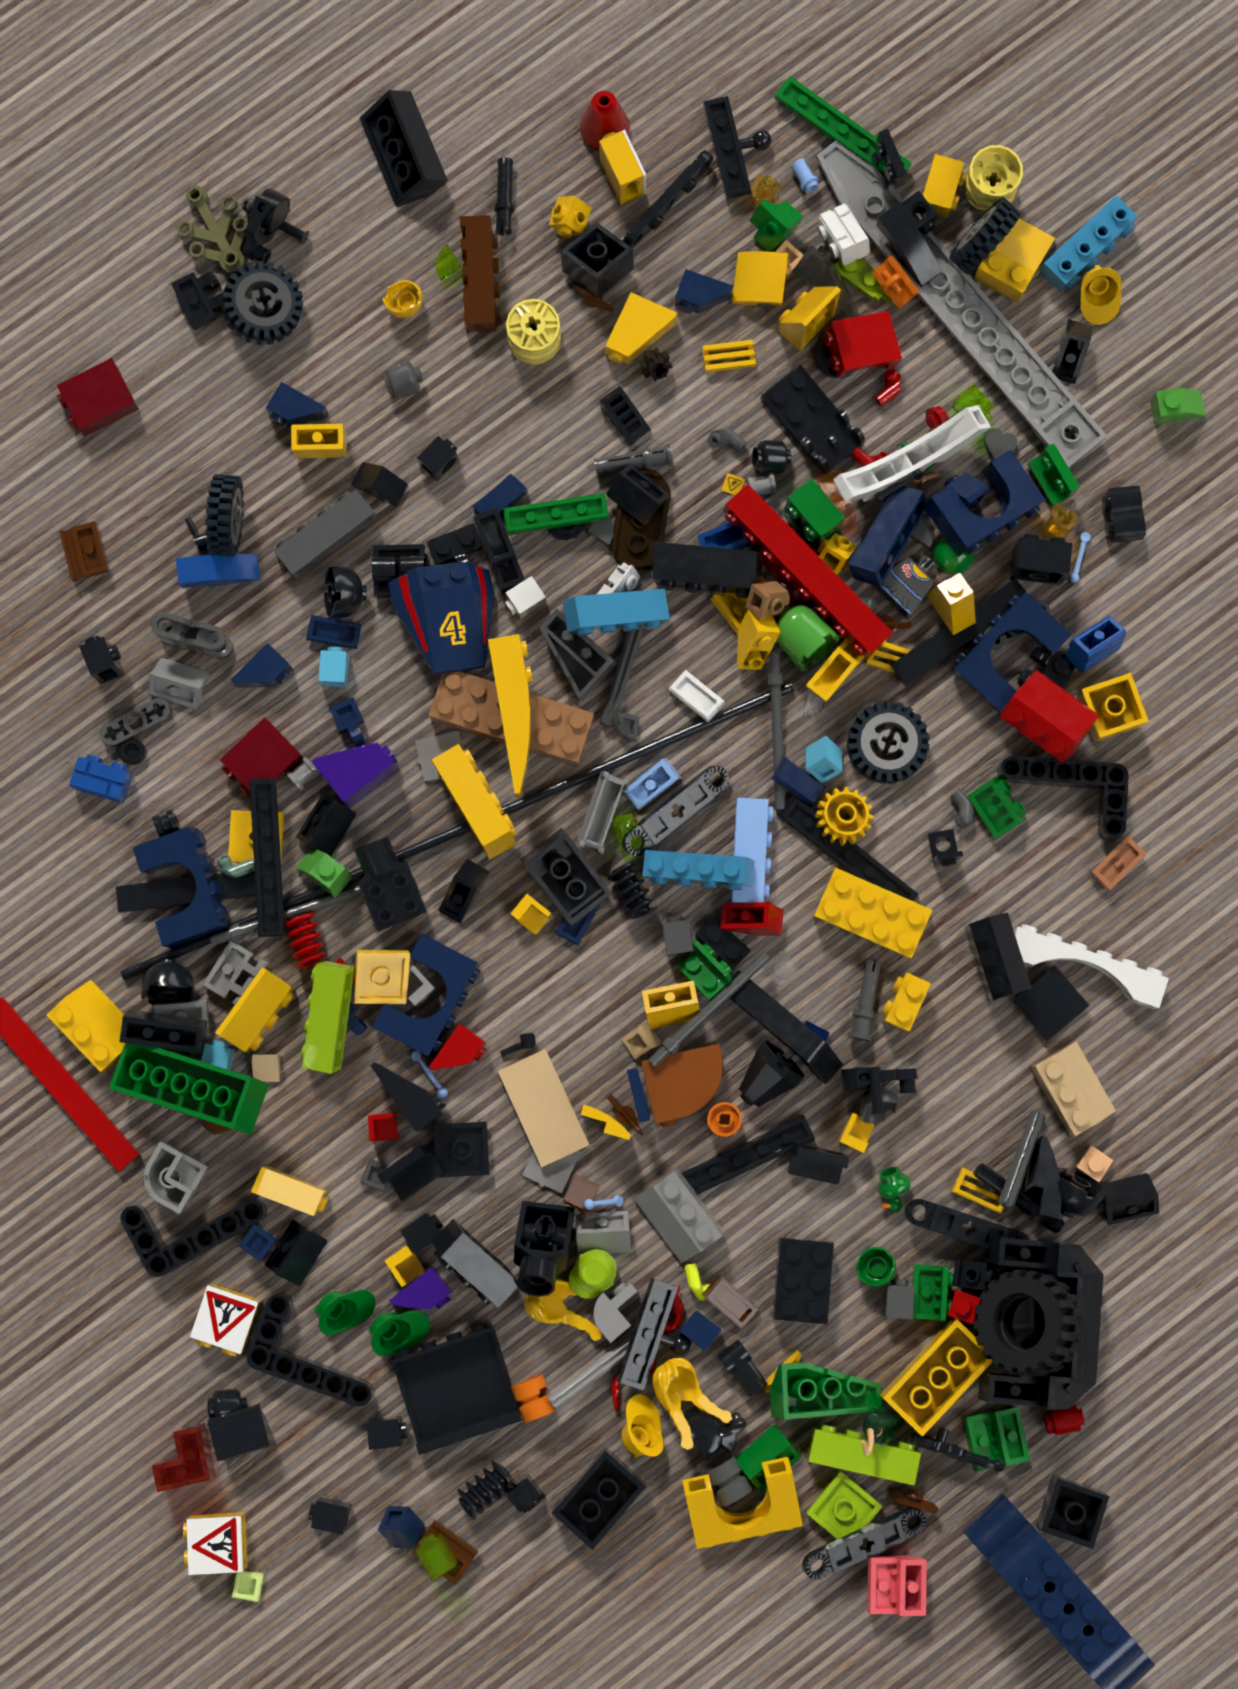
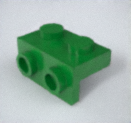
(930, 1291)

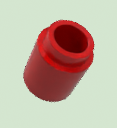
(1064, 1421)

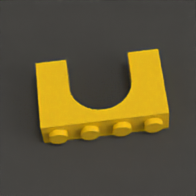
(775, 1513)

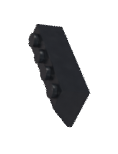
(403, 147)
(705, 568)

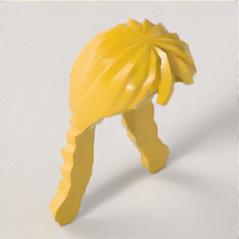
(552, 1310)
(678, 1382)

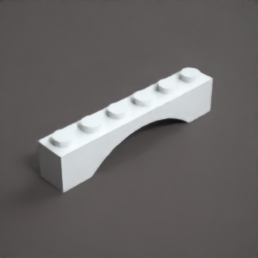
(1138, 985)

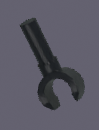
(200, 540)
(527, 1041)

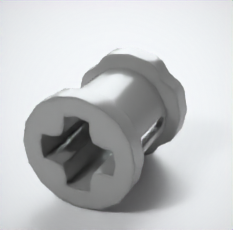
(763, 485)
(302, 773)

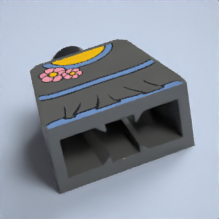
(908, 585)

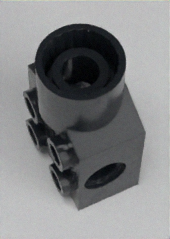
(388, 885)
(542, 1246)

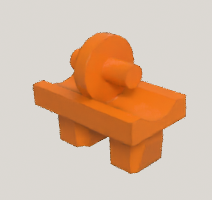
(895, 282)

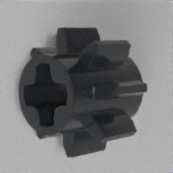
(655, 364)

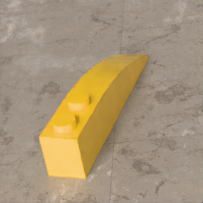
(514, 701)

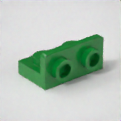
(1053, 475)
(997, 806)
(706, 972)

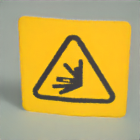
(732, 484)

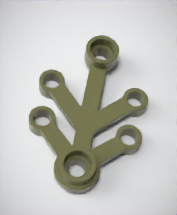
(216, 232)

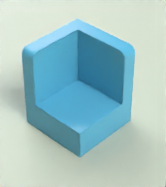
(824, 759)

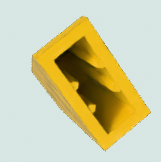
(638, 328)
(954, 603)
(290, 1191)

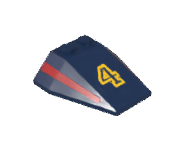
(446, 613)

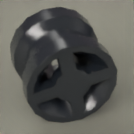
(166, 823)

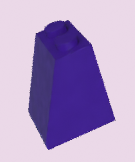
(357, 771)

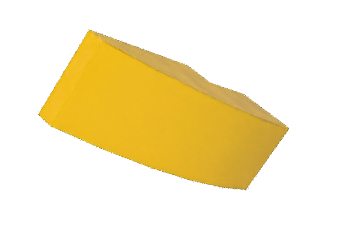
(834, 671)

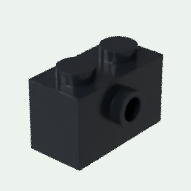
(102, 659)

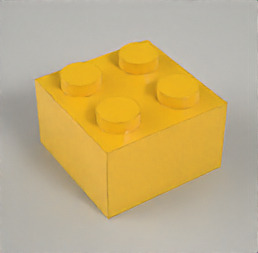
(1117, 704)

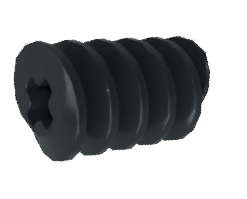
(631, 891)
(484, 1489)

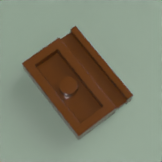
(84, 551)
(460, 1548)

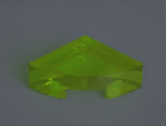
(446, 263)

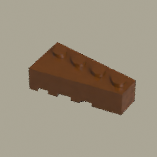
(479, 274)

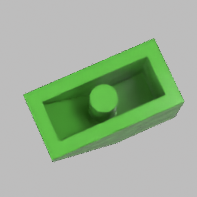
(1177, 405)
(324, 871)

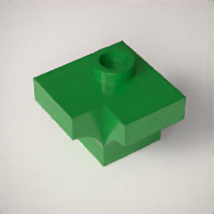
(774, 223)

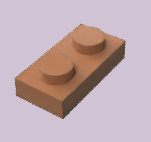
(1118, 863)

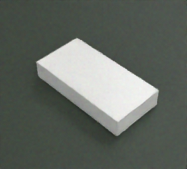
(696, 696)

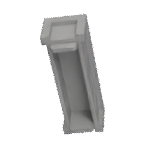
(600, 812)

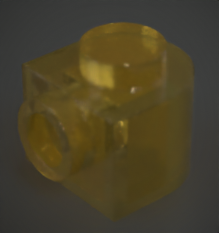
(764, 188)
(1060, 522)

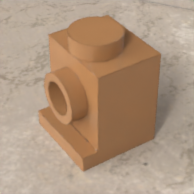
(773, 598)

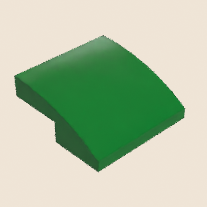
(997, 1435)

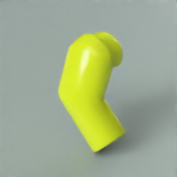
(694, 1281)

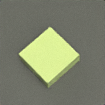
(248, 1585)

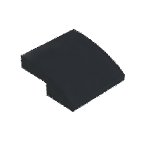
(1051, 1003)

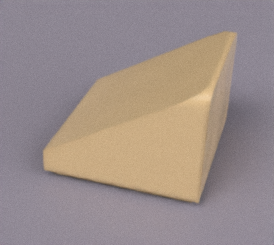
(641, 1041)
(266, 1067)

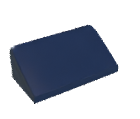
(502, 496)

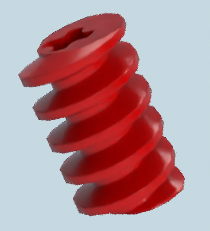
(305, 941)

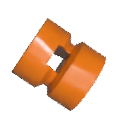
(724, 1119)
(532, 1398)

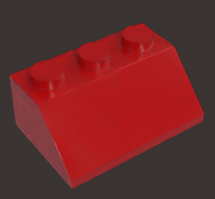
(1049, 716)

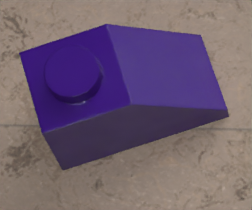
(424, 1292)

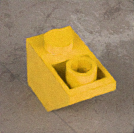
(755, 641)

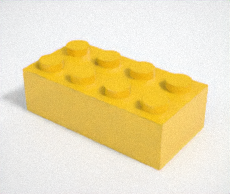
(475, 803)
(872, 913)
(937, 1376)

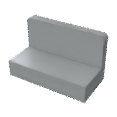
(177, 683)
(604, 1232)

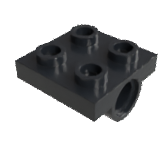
(392, 562)

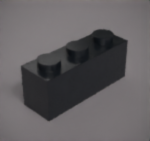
(163, 1031)

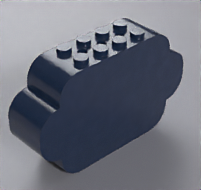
(1057, 1596)

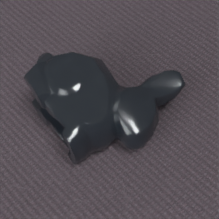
(710, 1436)

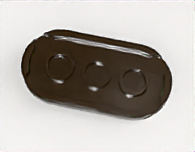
(634, 541)

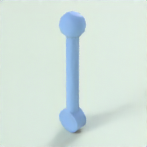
(1084, 538)
(417, 1057)
(617, 1201)

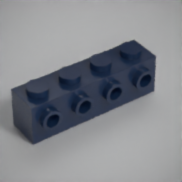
(887, 536)

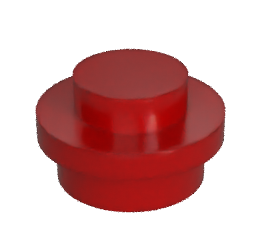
(935, 417)

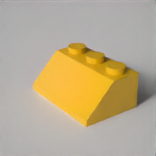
(256, 1011)
(91, 1025)

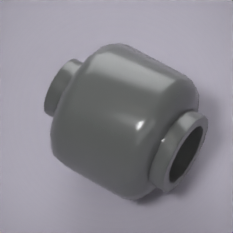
(403, 379)

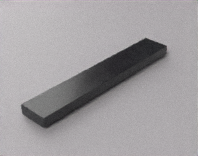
(944, 643)
(848, 856)
(267, 857)
(179, 892)
(748, 1155)

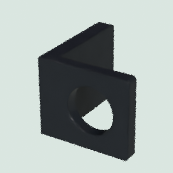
(948, 857)

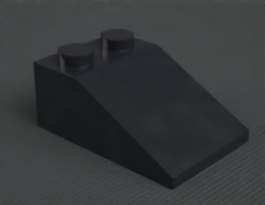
(566, 876)
(415, 1102)

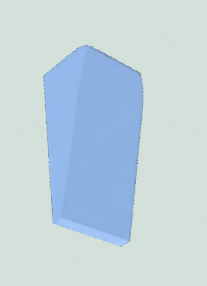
(652, 784)

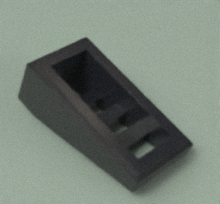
(617, 420)

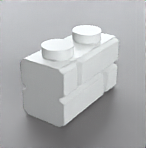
(843, 234)

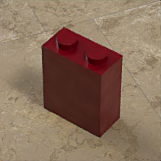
(96, 397)
(260, 755)

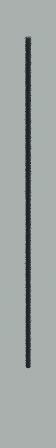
(464, 827)

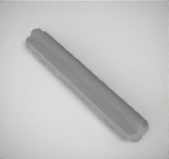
(589, 1375)

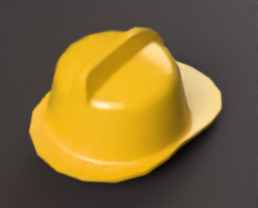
(1100, 295)
(643, 1428)

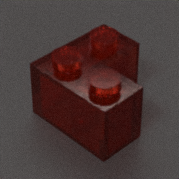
(193, 1460)

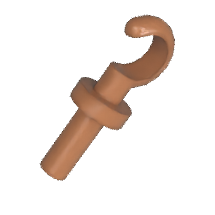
(923, 480)

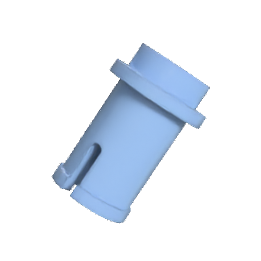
(805, 176)

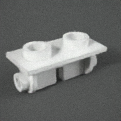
(623, 578)

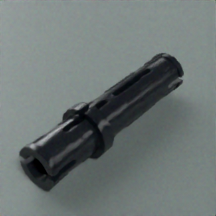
(504, 206)

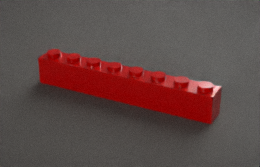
(807, 571)

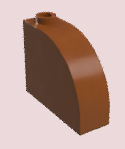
(683, 1083)

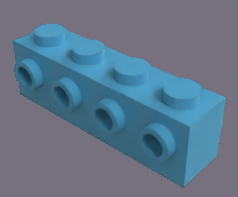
(1088, 244)
(615, 611)
(698, 868)

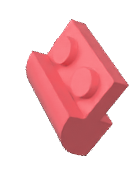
(897, 1585)

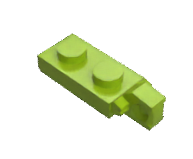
(859, 276)

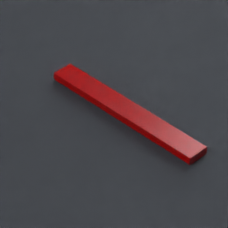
(65, 1088)

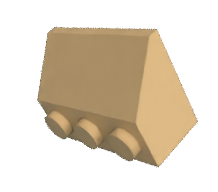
(1073, 1089)

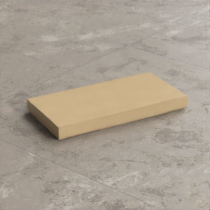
(543, 1108)

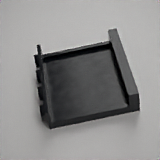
(456, 1388)

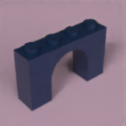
(966, 530)
(1024, 616)
(206, 911)
(426, 1033)

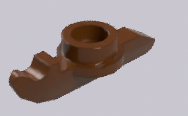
(591, 300)
(891, 624)
(625, 1114)
(913, 1499)

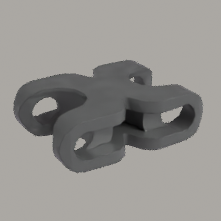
(192, 635)

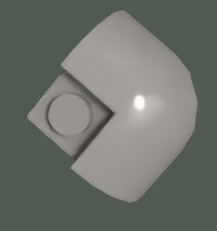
(173, 1176)

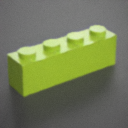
(327, 1017)
(846, 1453)

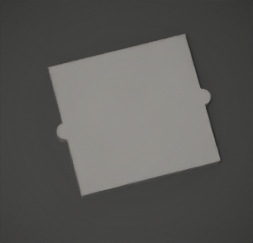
(432, 747)
(553, 1175)

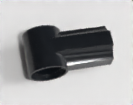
(739, 1363)

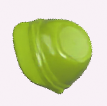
(592, 1273)

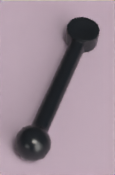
(917, 474)

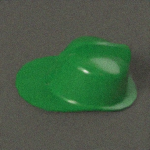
(342, 1311)
(397, 1332)

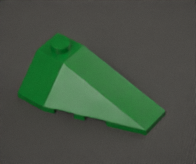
(814, 1391)

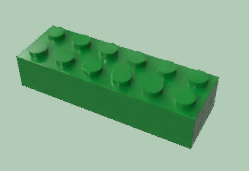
(190, 1086)

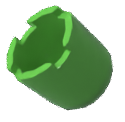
(804, 636)

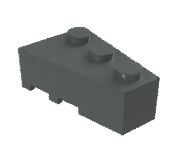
(579, 656)

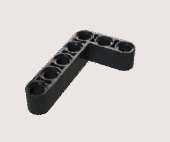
(1076, 780)
(788, 1029)
(192, 1240)
(299, 1363)

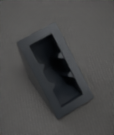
(380, 483)

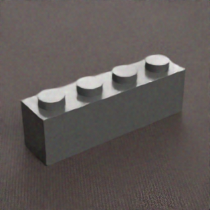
(325, 533)

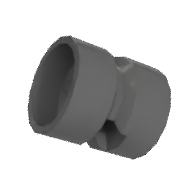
(727, 1479)

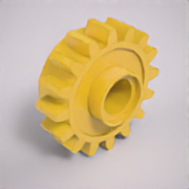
(837, 827)

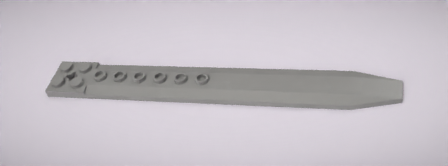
(970, 316)

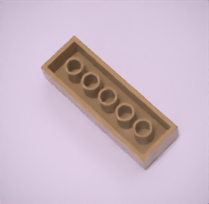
(474, 707)

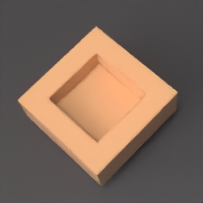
(794, 256)
(1094, 1163)

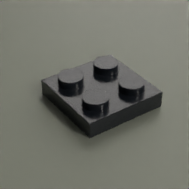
(462, 1148)

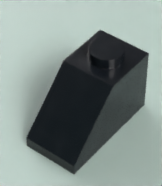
(1072, 351)
(463, 890)

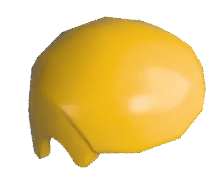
(403, 299)

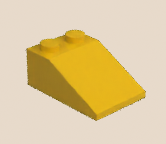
(1015, 260)
(809, 315)

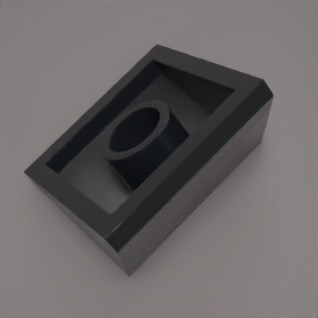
(240, 1433)

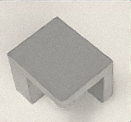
(418, 987)

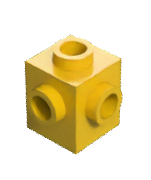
(570, 216)
(836, 552)

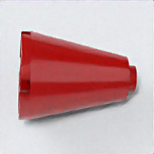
(602, 117)

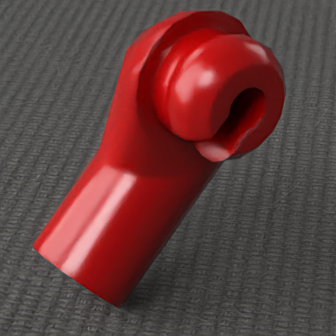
(892, 387)
(864, 459)

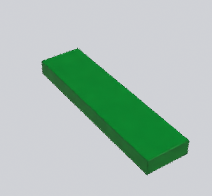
(556, 514)

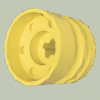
(993, 165)
(531, 345)

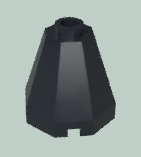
(769, 1075)

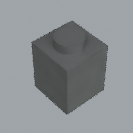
(677, 936)
(898, 1300)

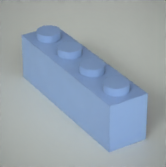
(751, 842)

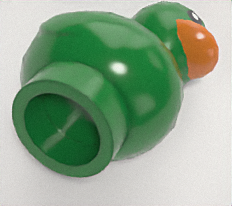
(892, 1185)

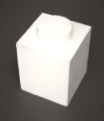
(525, 598)

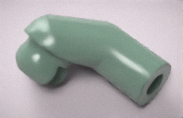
(234, 869)

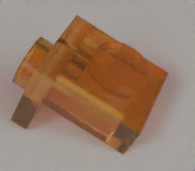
(829, 487)

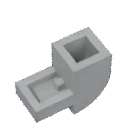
(606, 1312)

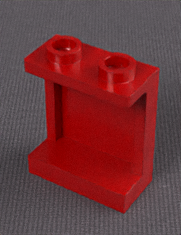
(862, 343)

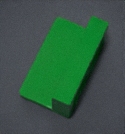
(767, 1447)

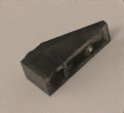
(821, 271)

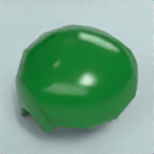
(947, 559)
(876, 1267)

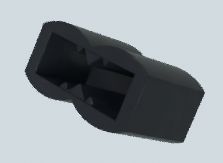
(1124, 514)

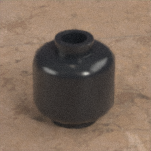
(771, 456)
(225, 1402)

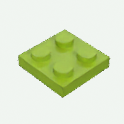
(843, 1507)

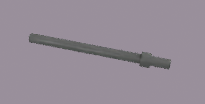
(775, 680)
(237, 932)
(672, 1044)

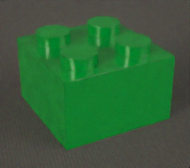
(813, 513)

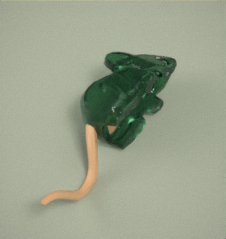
(879, 1428)

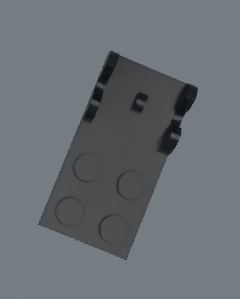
(813, 420)

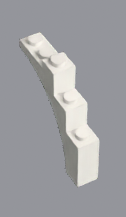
(920, 454)

